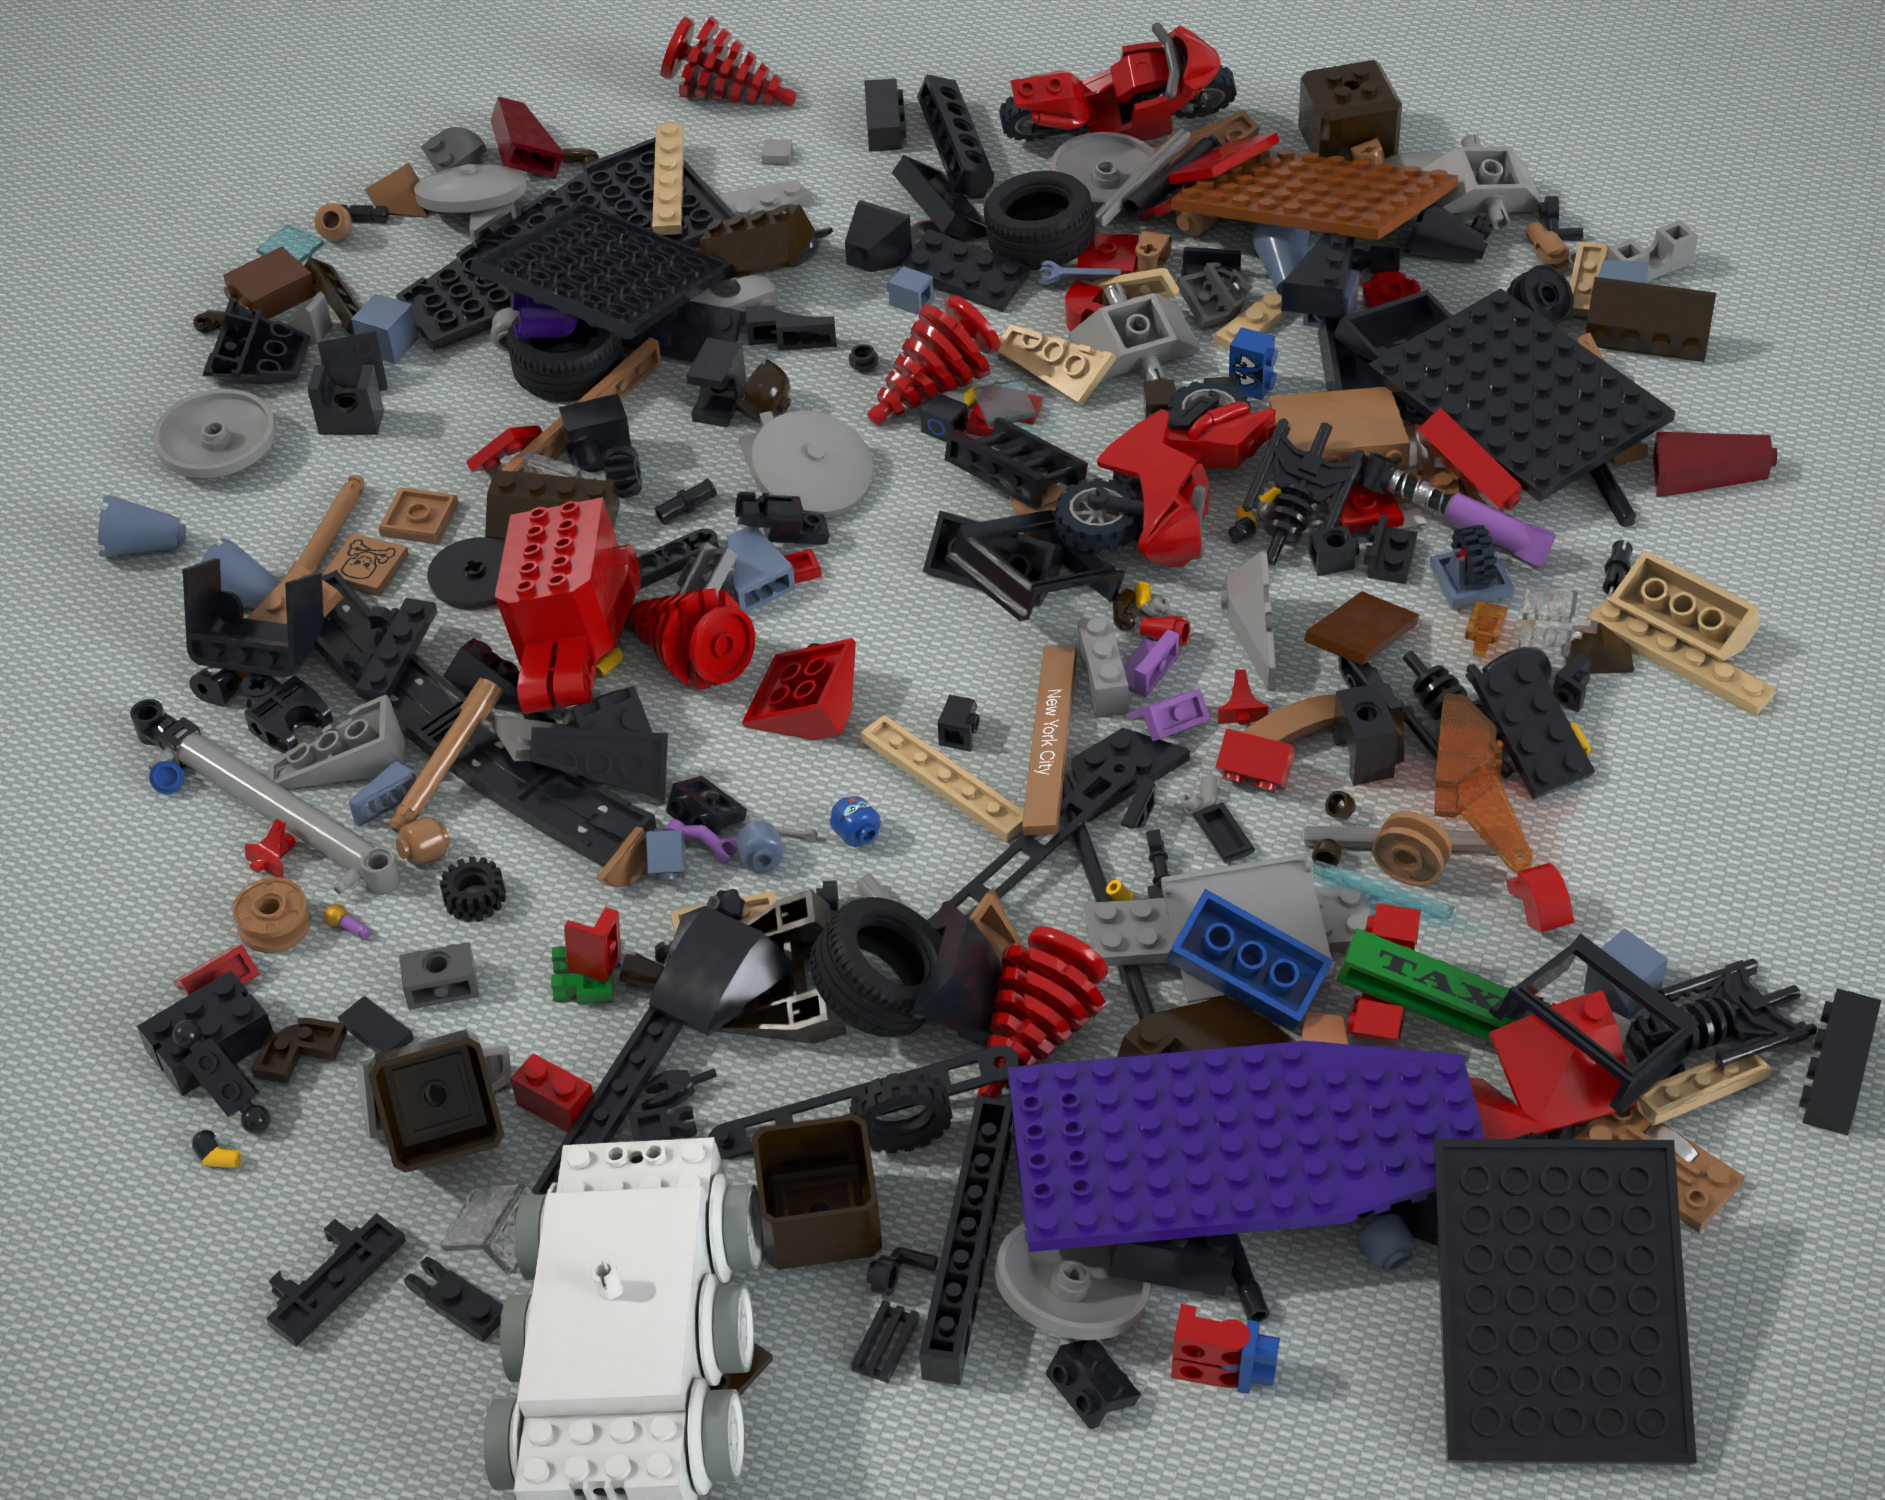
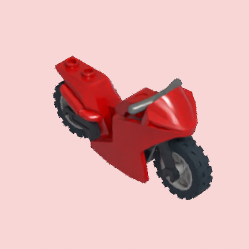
(1127, 94)
(1161, 475)

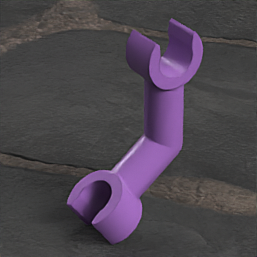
(708, 837)

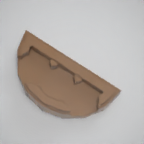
(628, 862)

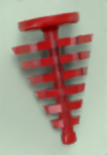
(713, 63)
(937, 357)
(696, 635)
(1043, 997)

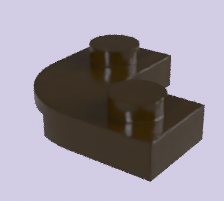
(307, 1038)

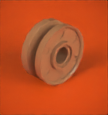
(1412, 848)
(271, 914)

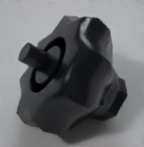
(728, 903)

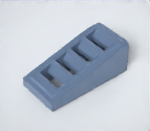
(382, 793)

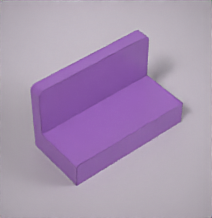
(1151, 662)
(1173, 714)

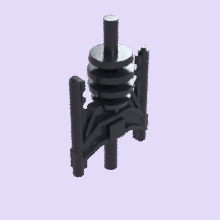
(1303, 481)
(1430, 689)
(1734, 1010)

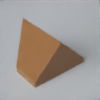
(397, 192)
(994, 924)

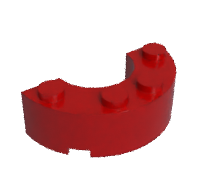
(1371, 1017)

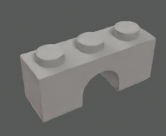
(1671, 250)
(752, 291)
(1104, 664)

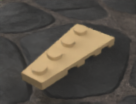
(1055, 361)

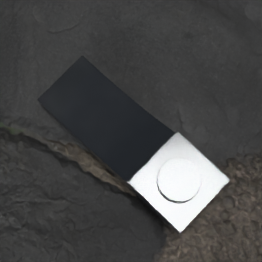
(789, 330)

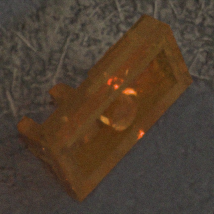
(1485, 626)

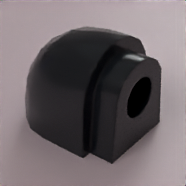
(214, 685)

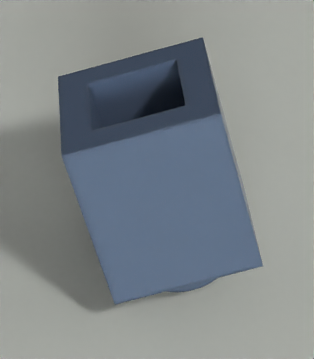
(910, 290)
(666, 853)

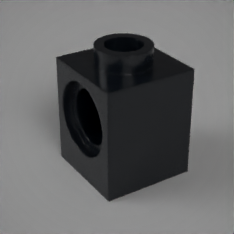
(1333, 550)

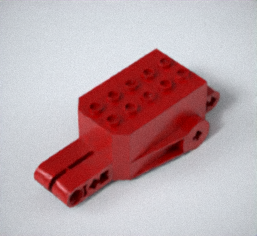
(563, 599)

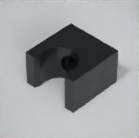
(721, 377)
(345, 409)
(604, 425)
(1368, 731)

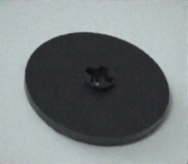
(454, 568)

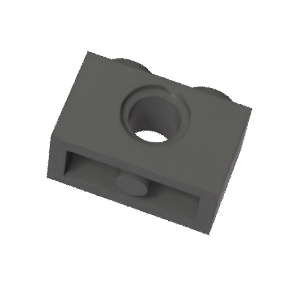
(439, 975)

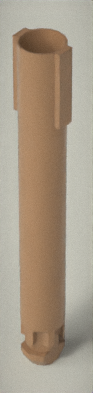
(330, 524)
(473, 711)

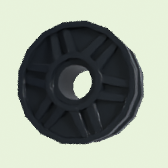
(1544, 292)

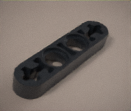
(661, 556)

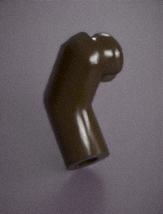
(579, 155)
(208, 321)
(1120, 607)

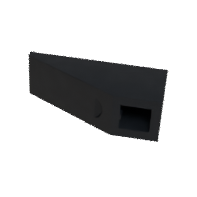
(479, 661)

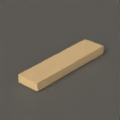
(1699, 1087)

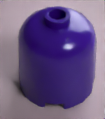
(540, 320)

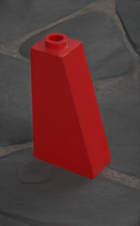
(1469, 461)

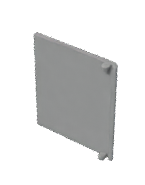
(1270, 889)

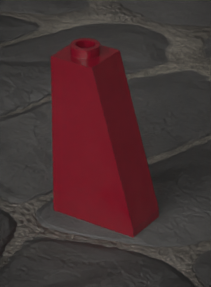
(523, 139)
(1709, 461)

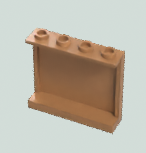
(1359, 418)

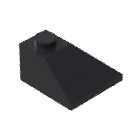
(877, 238)

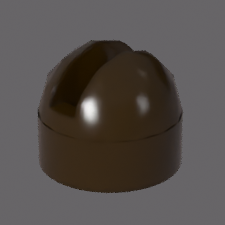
(1335, 809)
(1327, 851)

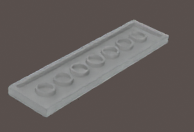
(1141, 931)

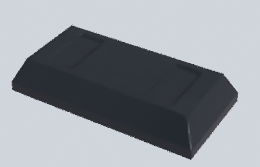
(1223, 832)

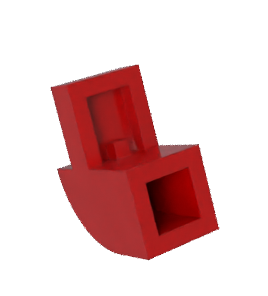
(1081, 302)
(1543, 896)

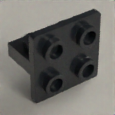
(347, 356)

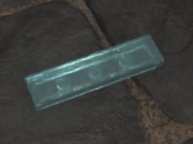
(1383, 890)

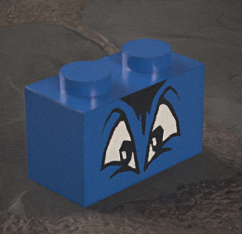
(1253, 362)

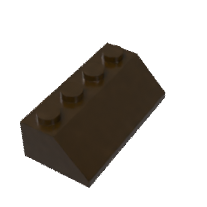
(759, 240)
(1650, 318)
(523, 492)

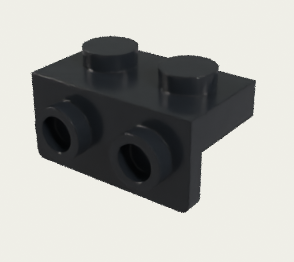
(1091, 1381)

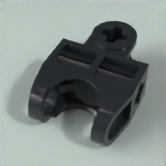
(279, 709)

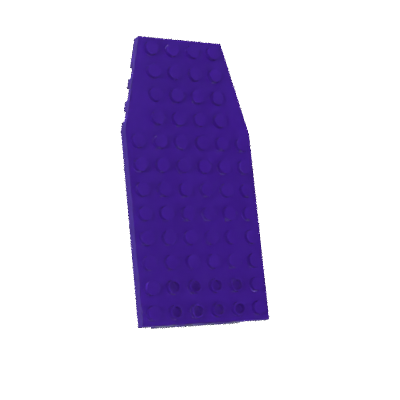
(1229, 1139)

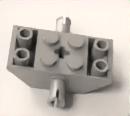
(1488, 181)
(1137, 332)

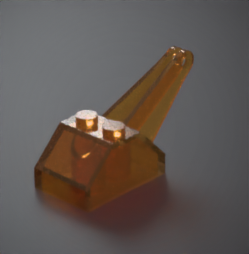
(1470, 783)

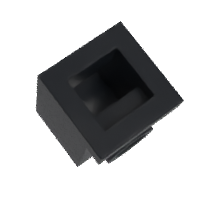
(958, 723)

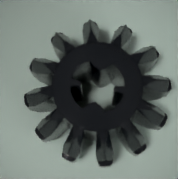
(624, 468)

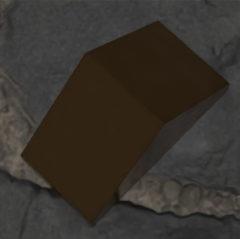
(1606, 651)

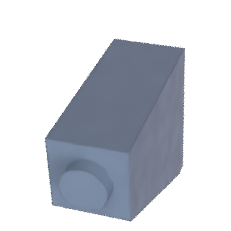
(760, 569)

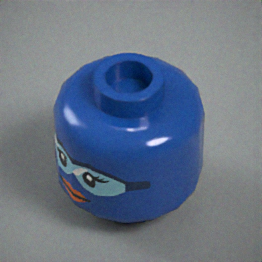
(855, 821)

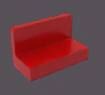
(596, 949)
(231, 959)

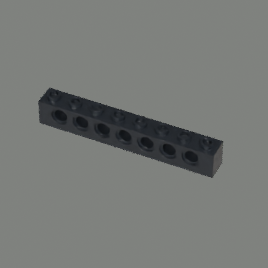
(967, 1242)

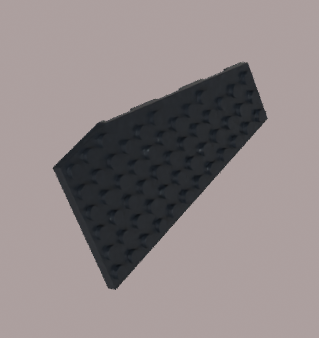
(460, 304)

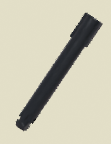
(1146, 194)

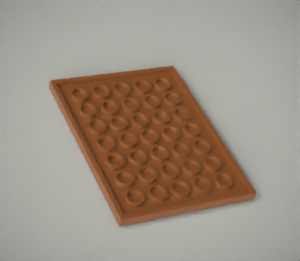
(1318, 193)

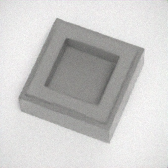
(777, 151)

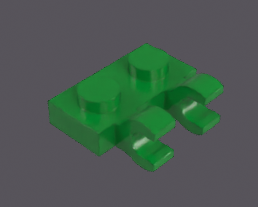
(586, 988)

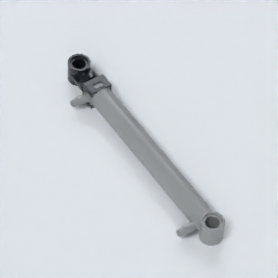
(186, 746)

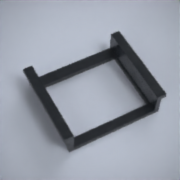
(1007, 584)
(1651, 1069)

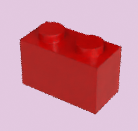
(1255, 760)
(550, 1092)

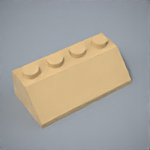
(1687, 607)

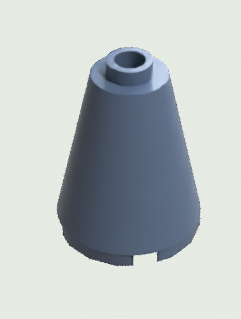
(1280, 250)
(137, 529)
(242, 573)

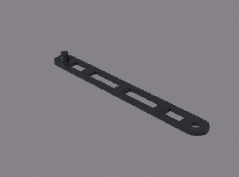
(1038, 851)
(732, 1135)

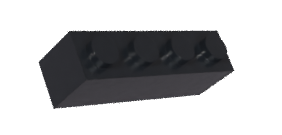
(1841, 1061)

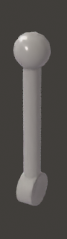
(809, 834)

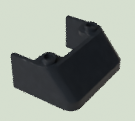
(226, 640)

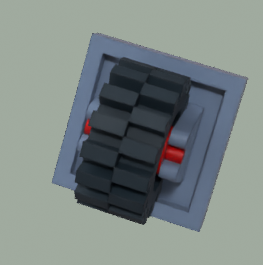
(1471, 569)

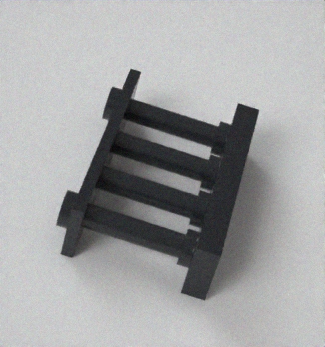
(1007, 474)

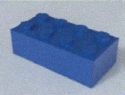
(1249, 960)

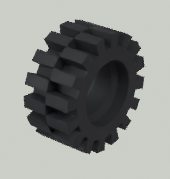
(475, 903)

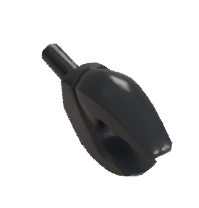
(677, 1086)

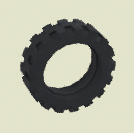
(900, 1091)

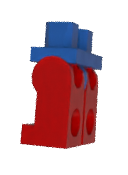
(1222, 1352)

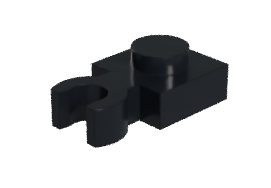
(657, 1125)

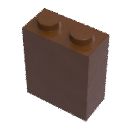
(270, 283)

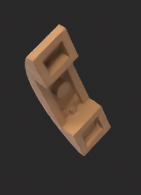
(1296, 719)

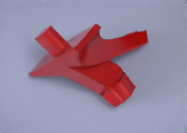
(1242, 706)
(268, 852)

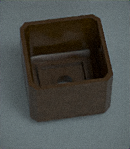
(1349, 107)
(429, 1133)
(811, 1170)

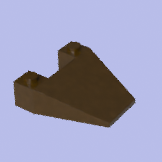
(789, 1009)
(1200, 1026)

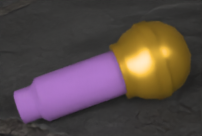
(337, 916)

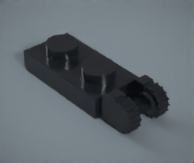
(457, 1300)

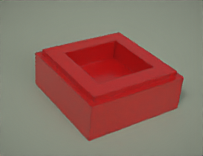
(804, 565)

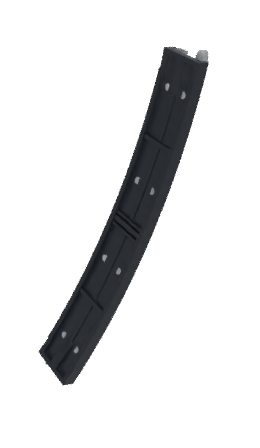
(426, 706)

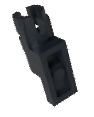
(781, 518)

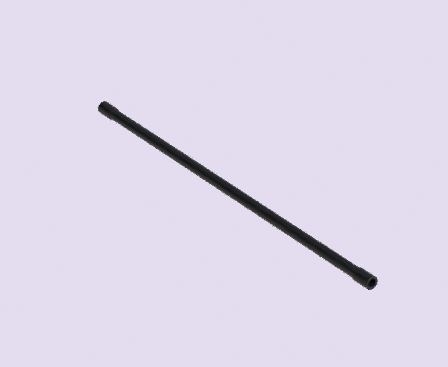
(1247, 1287)

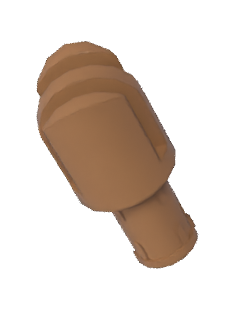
(1548, 246)

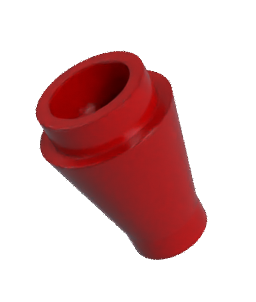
(1156, 627)

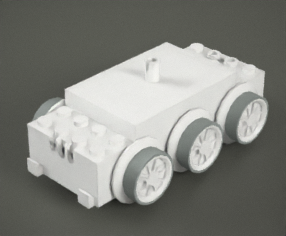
(627, 1327)

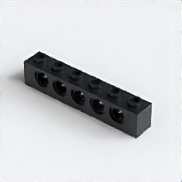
(955, 136)

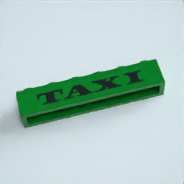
(1424, 985)

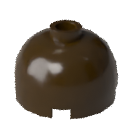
(765, 392)

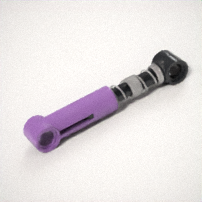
(1525, 540)

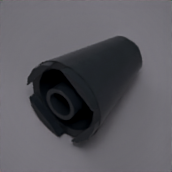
(1444, 236)

